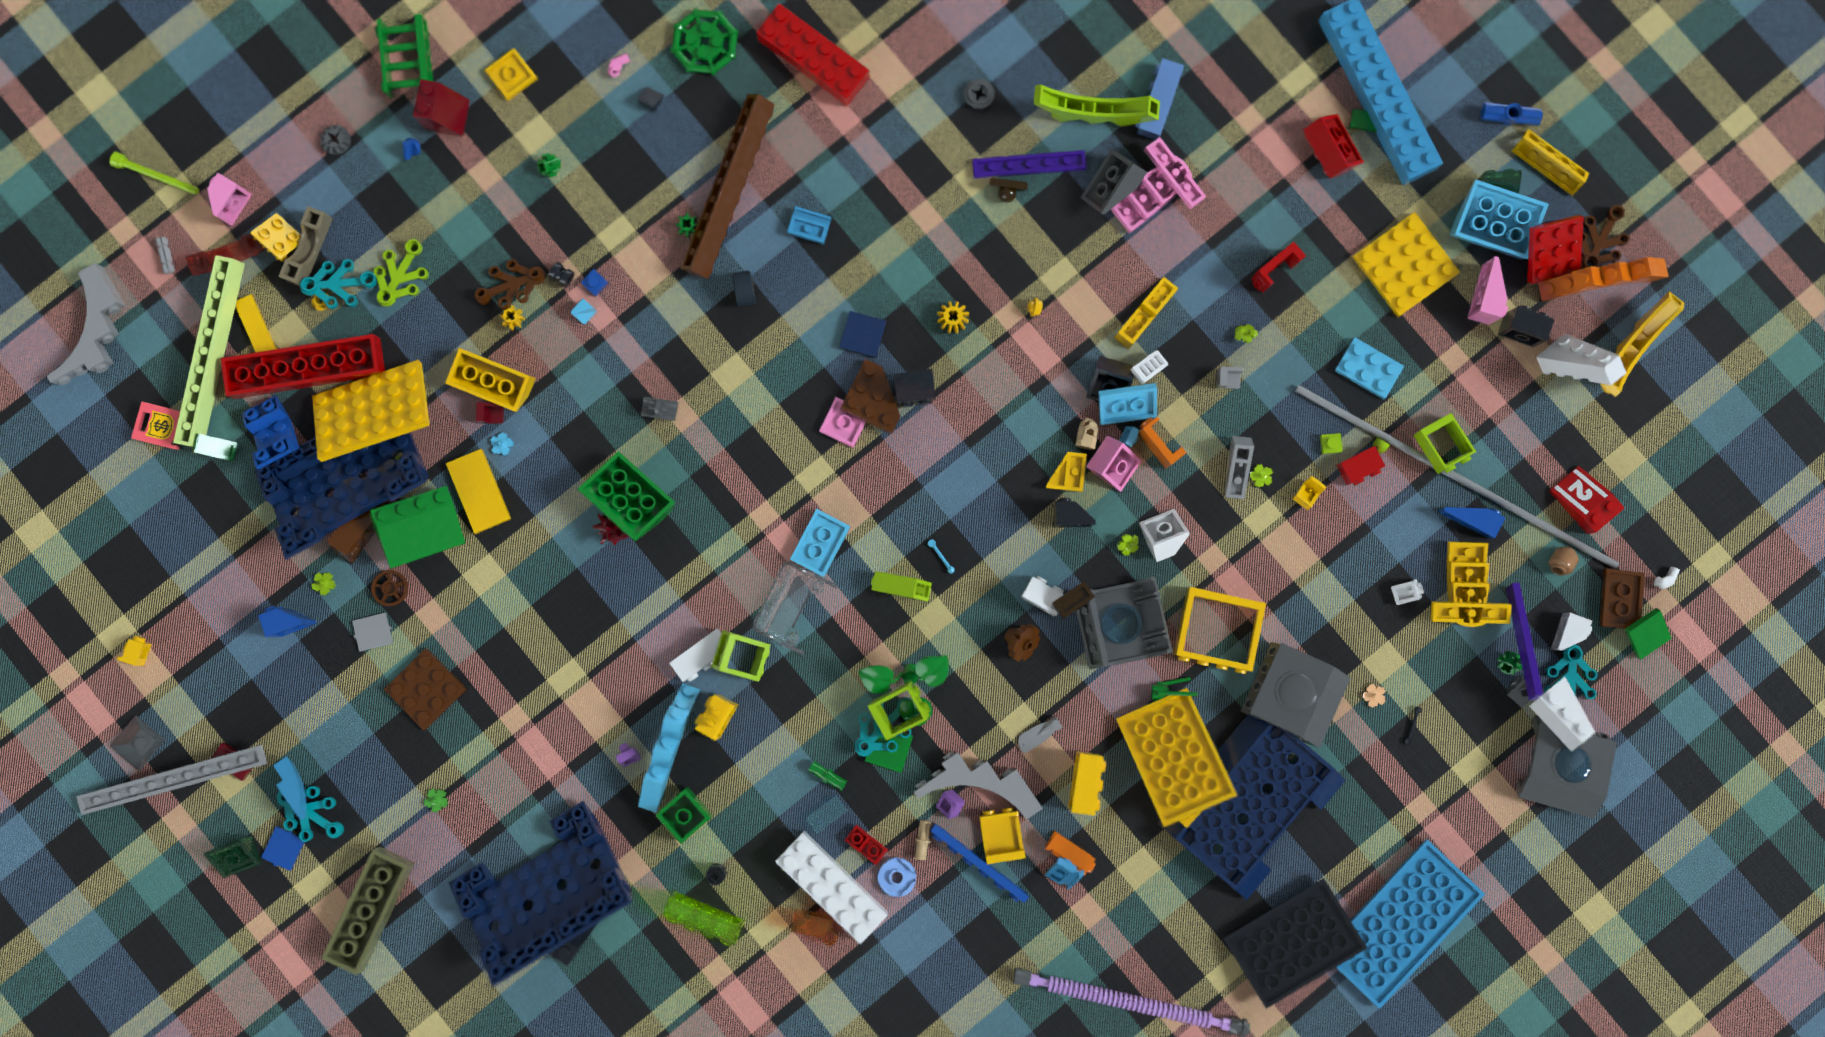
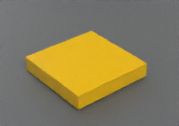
(511, 74)

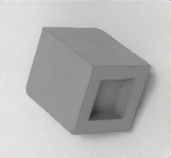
(1229, 377)

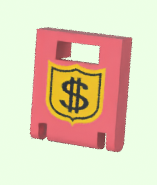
(160, 427)

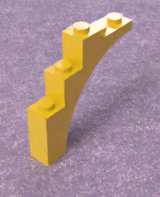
(1642, 336)

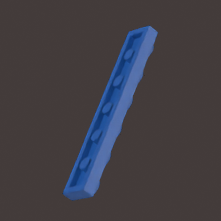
(984, 869)

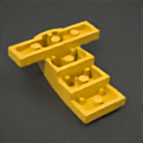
(1468, 588)

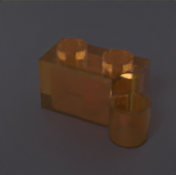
(814, 925)

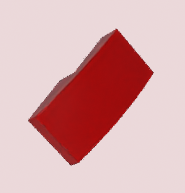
(866, 844)

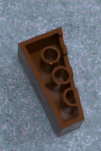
(354, 535)

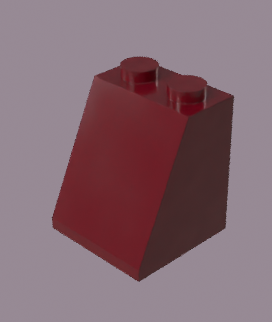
(440, 108)

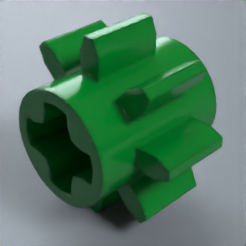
(549, 165)
(691, 221)
(1509, 662)

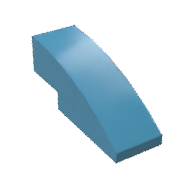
(292, 786)

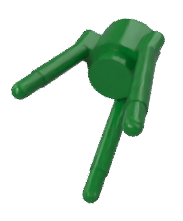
(1160, 691)

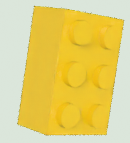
(1086, 783)

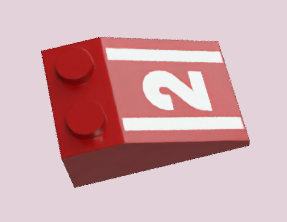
(1586, 500)

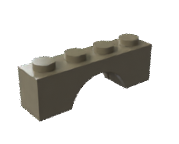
(314, 230)

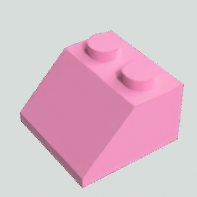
(227, 198)
(1114, 463)

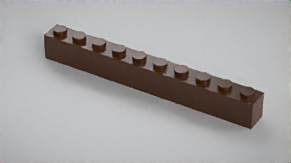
(728, 186)

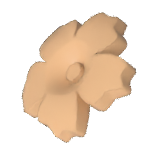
(1374, 695)

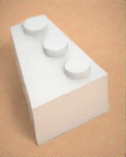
(1564, 715)

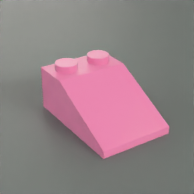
(1490, 294)

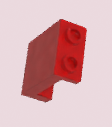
(1291, 255)

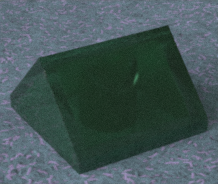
(234, 857)

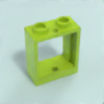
(1457, 436)
(725, 649)
(884, 722)

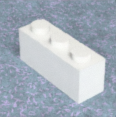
(697, 657)

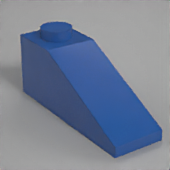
(1480, 520)

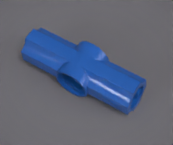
(1522, 115)

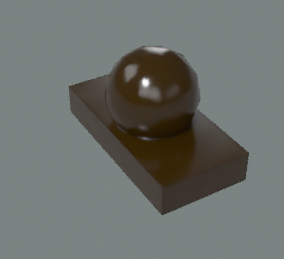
(1007, 188)
(1073, 600)

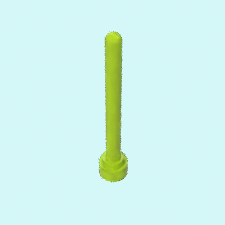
(120, 161)

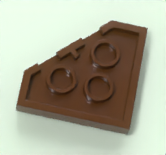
(872, 398)

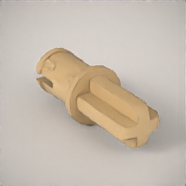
(922, 840)

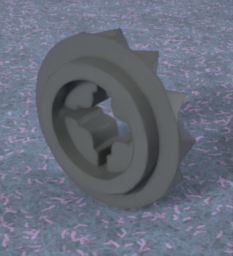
(975, 86)
(343, 138)

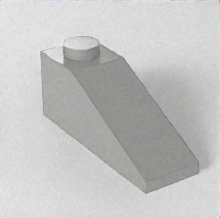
(1238, 466)

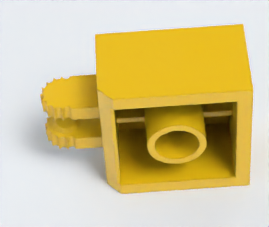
(716, 716)

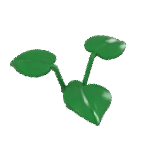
(931, 669)

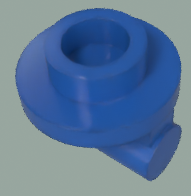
(410, 148)

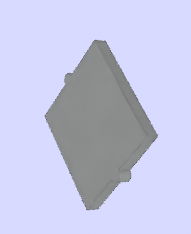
(372, 632)

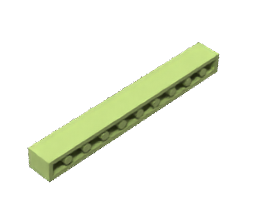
(209, 350)

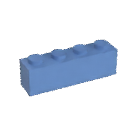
(1162, 89)

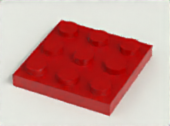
(1555, 249)

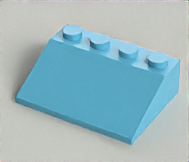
(1498, 219)

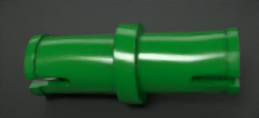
(827, 776)

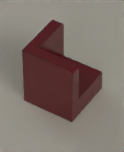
(489, 413)

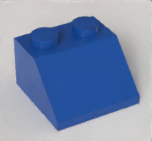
(281, 621)

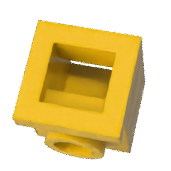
(135, 651)

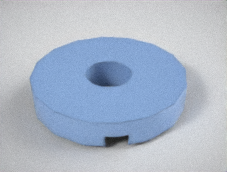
(896, 888)

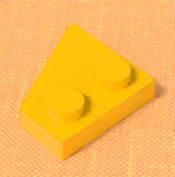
(1069, 473)

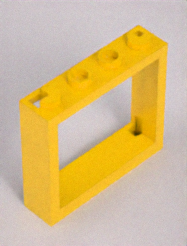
(1227, 599)

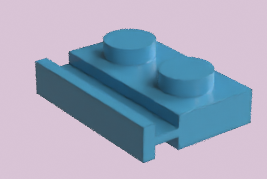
(809, 225)
(1064, 872)

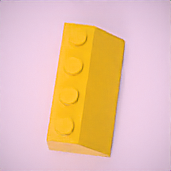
(489, 380)

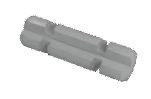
(165, 255)

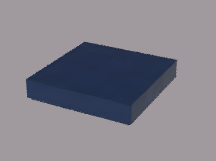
(863, 334)

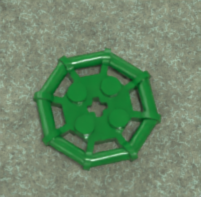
(707, 31)

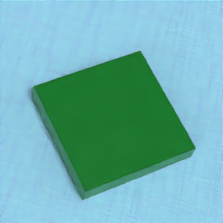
(1648, 633)
(891, 760)

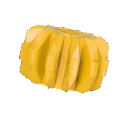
(960, 319)

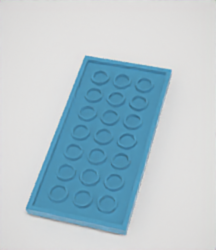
(1408, 921)

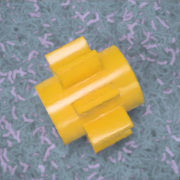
(517, 318)

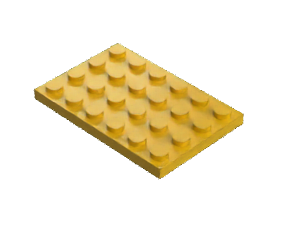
(370, 410)
(1176, 757)

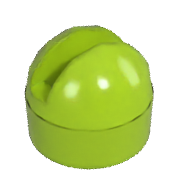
(1380, 445)

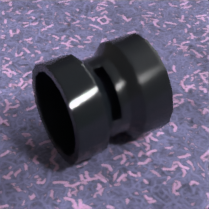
(560, 274)
(718, 871)

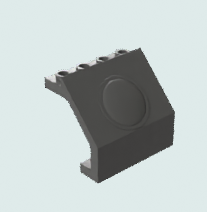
(1296, 693)

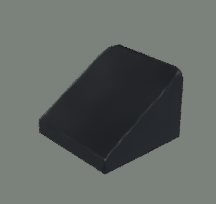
(650, 98)

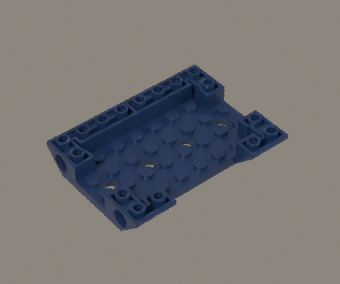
(304, 484)
(1252, 757)
(555, 913)

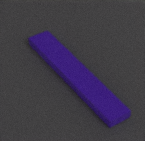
(1029, 164)
(1524, 642)

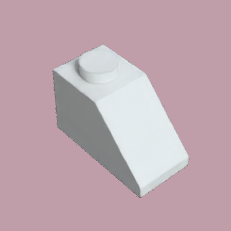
(1571, 631)

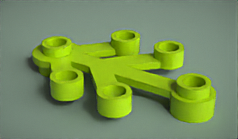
(398, 275)

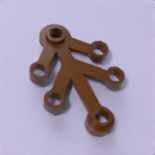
(1600, 241)
(512, 284)

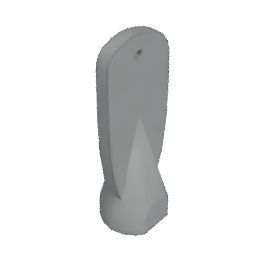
(1038, 734)

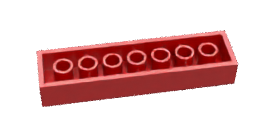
(302, 366)

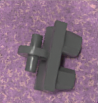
(659, 408)

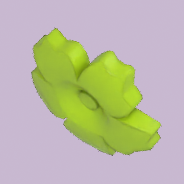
(1245, 333)
(1261, 476)
(1128, 544)
(323, 583)

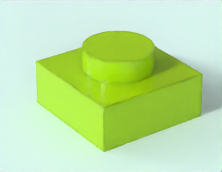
(1331, 443)

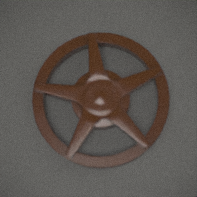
(389, 588)

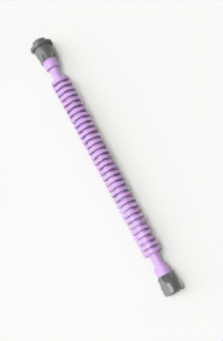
(1203, 1019)

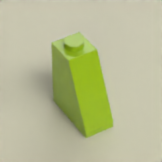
(901, 586)

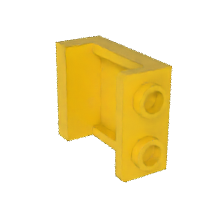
(1001, 835)

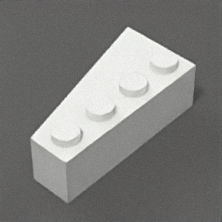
(1581, 360)

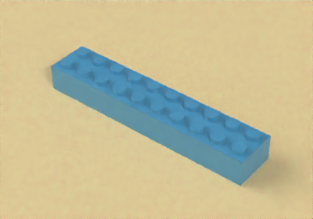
(1380, 91)

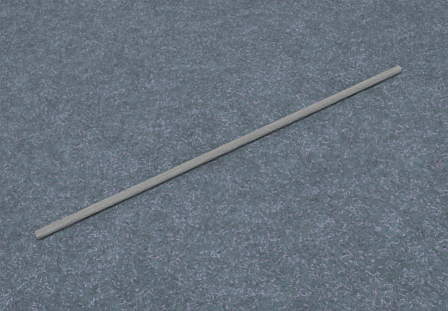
(1459, 478)

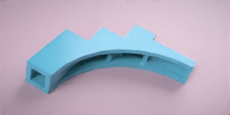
(666, 748)

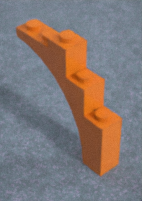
(1592, 278)

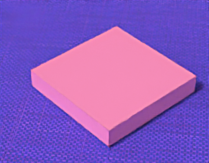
(842, 425)

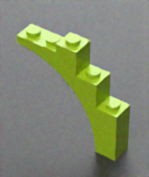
(1096, 110)

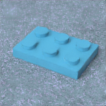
(1369, 368)
(1128, 404)
(820, 543)

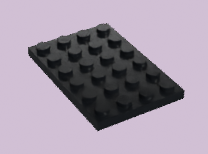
(1295, 943)

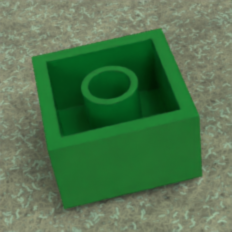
(684, 815)

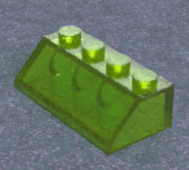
(704, 918)

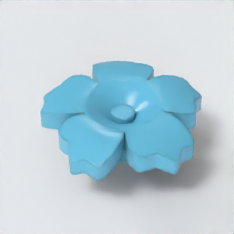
(501, 444)

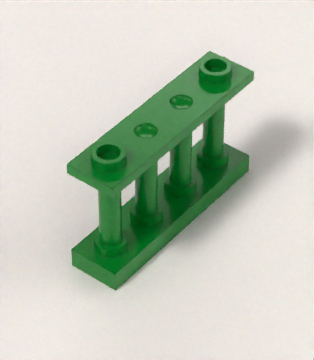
(421, 45)

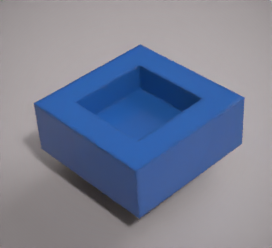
(594, 282)

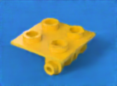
(277, 236)

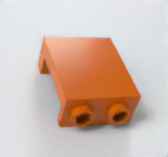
(1157, 446)

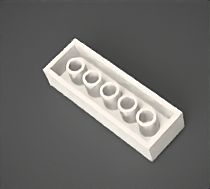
(832, 887)

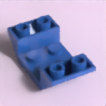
(271, 431)

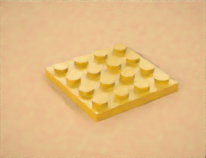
(1406, 264)

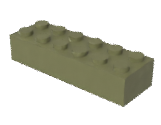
(368, 910)

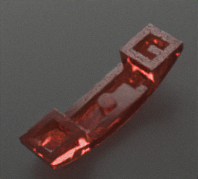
(240, 250)

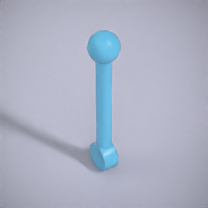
(932, 544)

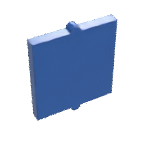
(283, 848)

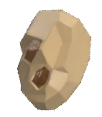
(1087, 434)

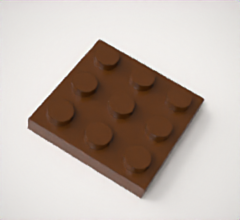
(425, 689)

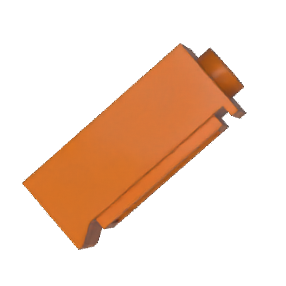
(1066, 849)

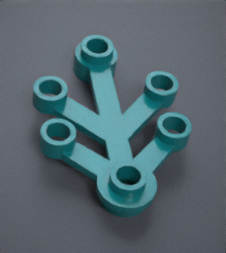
(335, 283)
(1571, 675)
(877, 733)
(310, 813)

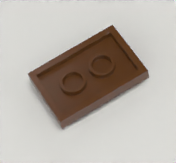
(1621, 598)

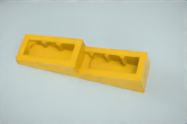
(1146, 313)

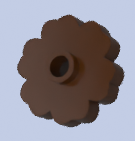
(1022, 641)

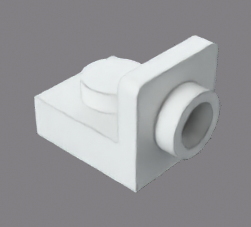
(1407, 592)

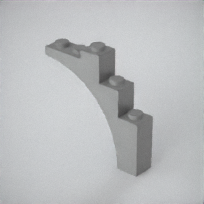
(98, 329)
(982, 775)

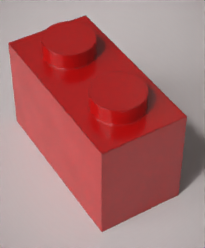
(1363, 464)

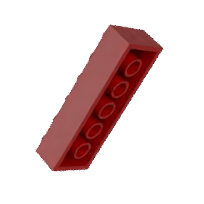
(813, 54)

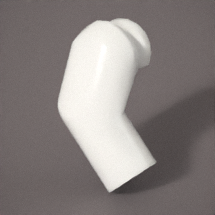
(1667, 581)

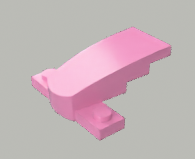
(1158, 188)

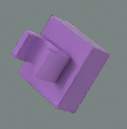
(628, 755)

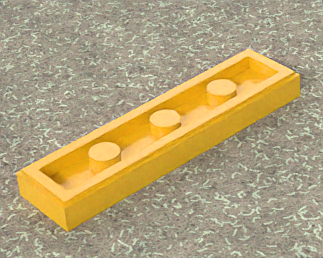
(254, 324)

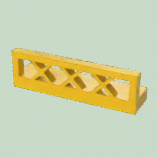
(1550, 162)

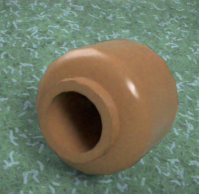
(1563, 561)

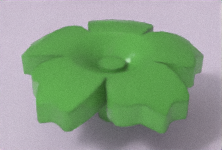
(436, 800)

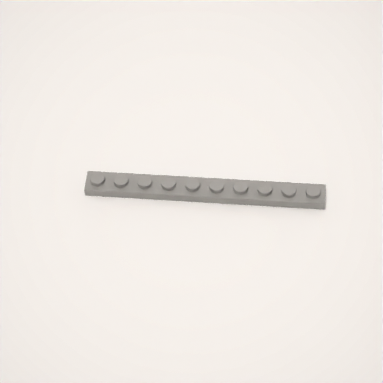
(171, 779)

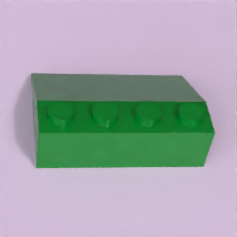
(627, 497)
(417, 527)

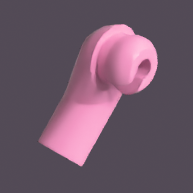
(616, 64)

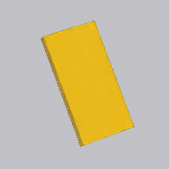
(478, 491)

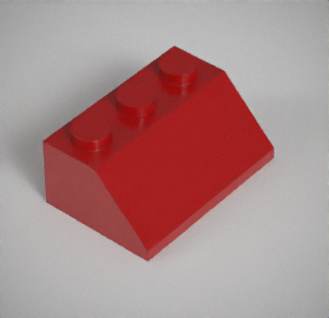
(1332, 145)

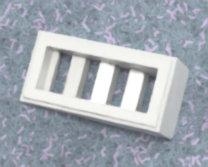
(1150, 366)

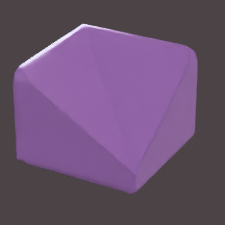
(950, 804)

